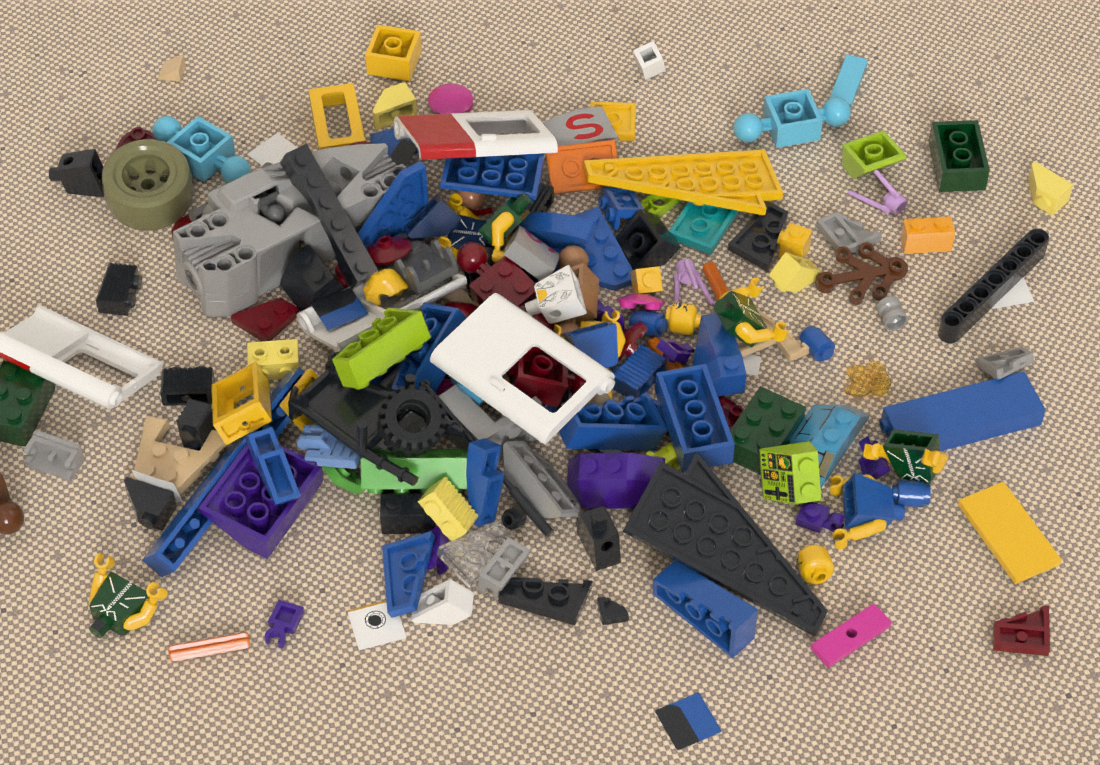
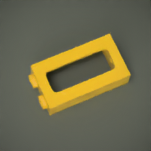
(333, 96)
(226, 394)

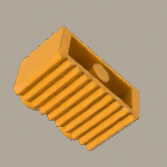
(927, 235)

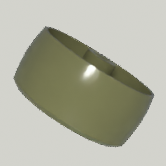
(147, 201)

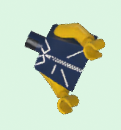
(467, 229)

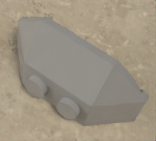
(538, 481)

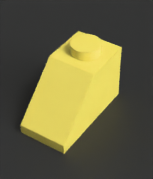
(393, 102)
(1048, 189)
(794, 273)

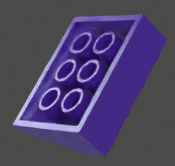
(245, 509)

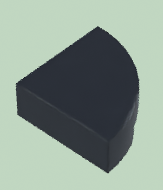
(611, 612)

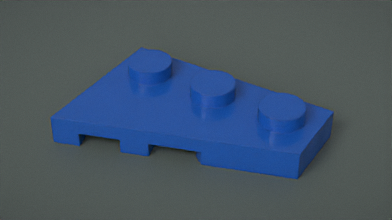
(405, 572)

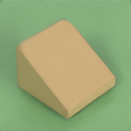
(173, 69)

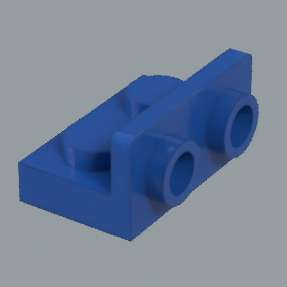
(618, 204)

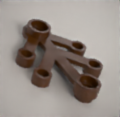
(864, 272)

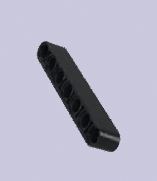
(993, 286)

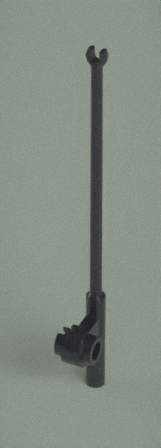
(517, 515)

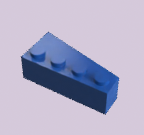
(441, 323)
(616, 425)
(707, 607)

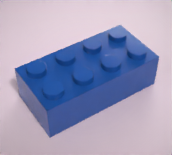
(694, 416)

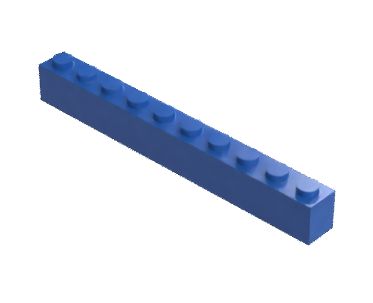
(191, 524)

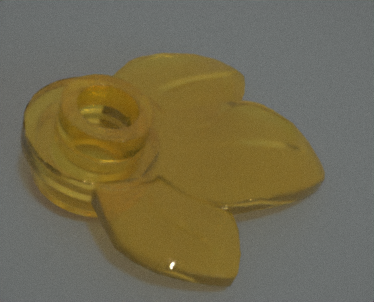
(868, 380)

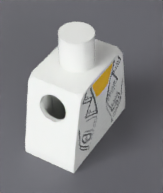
(558, 297)

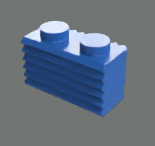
(638, 372)

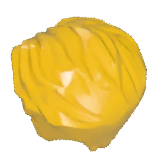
(384, 282)

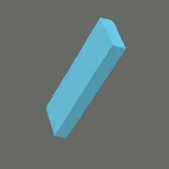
(849, 78)

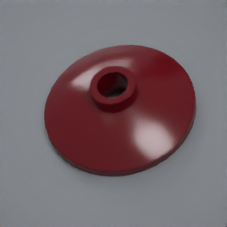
(389, 249)

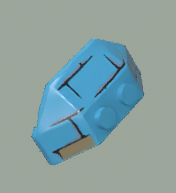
(831, 432)

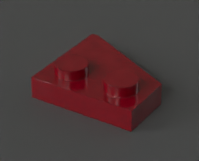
(266, 319)
(1023, 633)

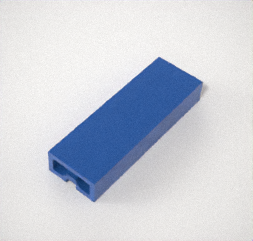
(969, 411)

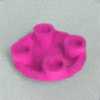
(450, 99)
(631, 300)

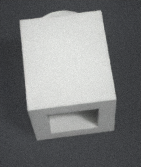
(649, 60)

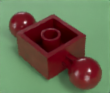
(501, 278)
(543, 377)

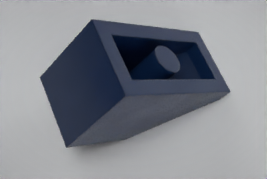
(433, 220)

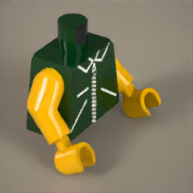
(504, 222)
(743, 319)
(911, 454)
(119, 603)

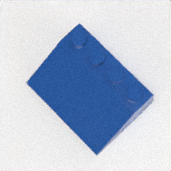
(495, 174)

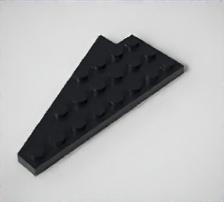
(709, 531)

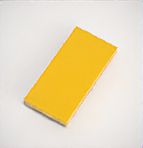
(1009, 532)

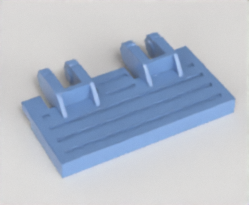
(326, 449)

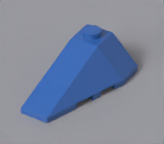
(721, 355)

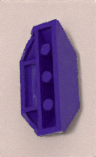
(610, 478)

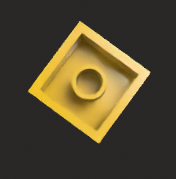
(393, 52)

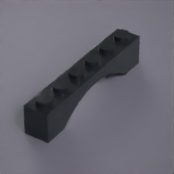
(312, 184)

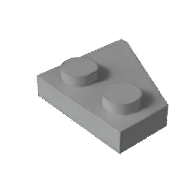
(845, 232)
(1005, 362)

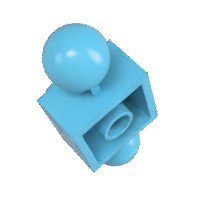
(792, 118)
(204, 147)

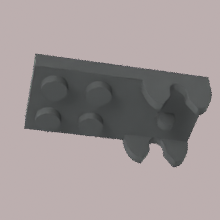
(424, 264)

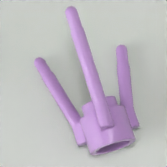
(893, 200)
(687, 274)

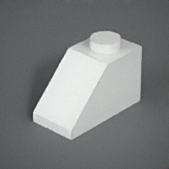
(444, 604)

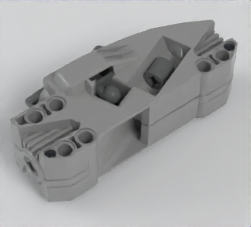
(255, 225)

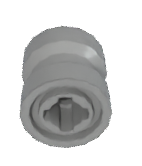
(891, 312)

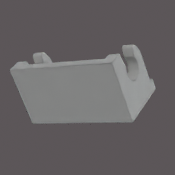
(53, 455)
(502, 567)

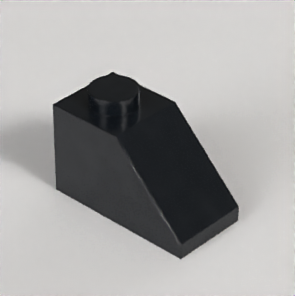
(150, 503)

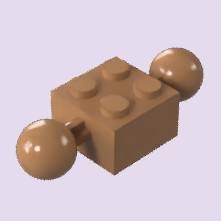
(589, 284)

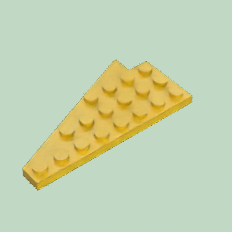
(715, 179)

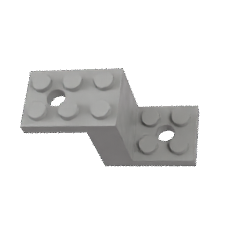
(474, 421)

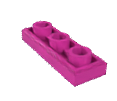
(860, 627)

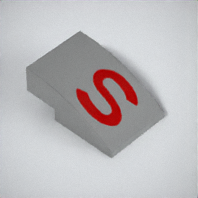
(581, 126)
(531, 253)

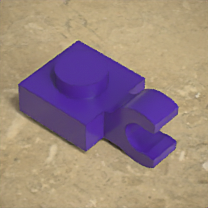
(674, 351)
(875, 468)
(817, 516)
(440, 539)

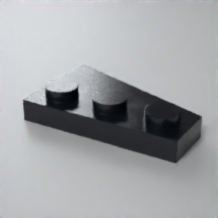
(759, 237)
(556, 601)

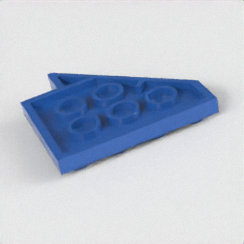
(398, 205)
(604, 253)

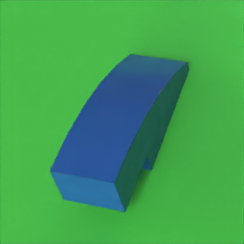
(559, 228)
(272, 466)
(484, 479)

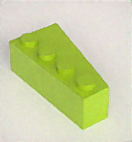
(381, 347)

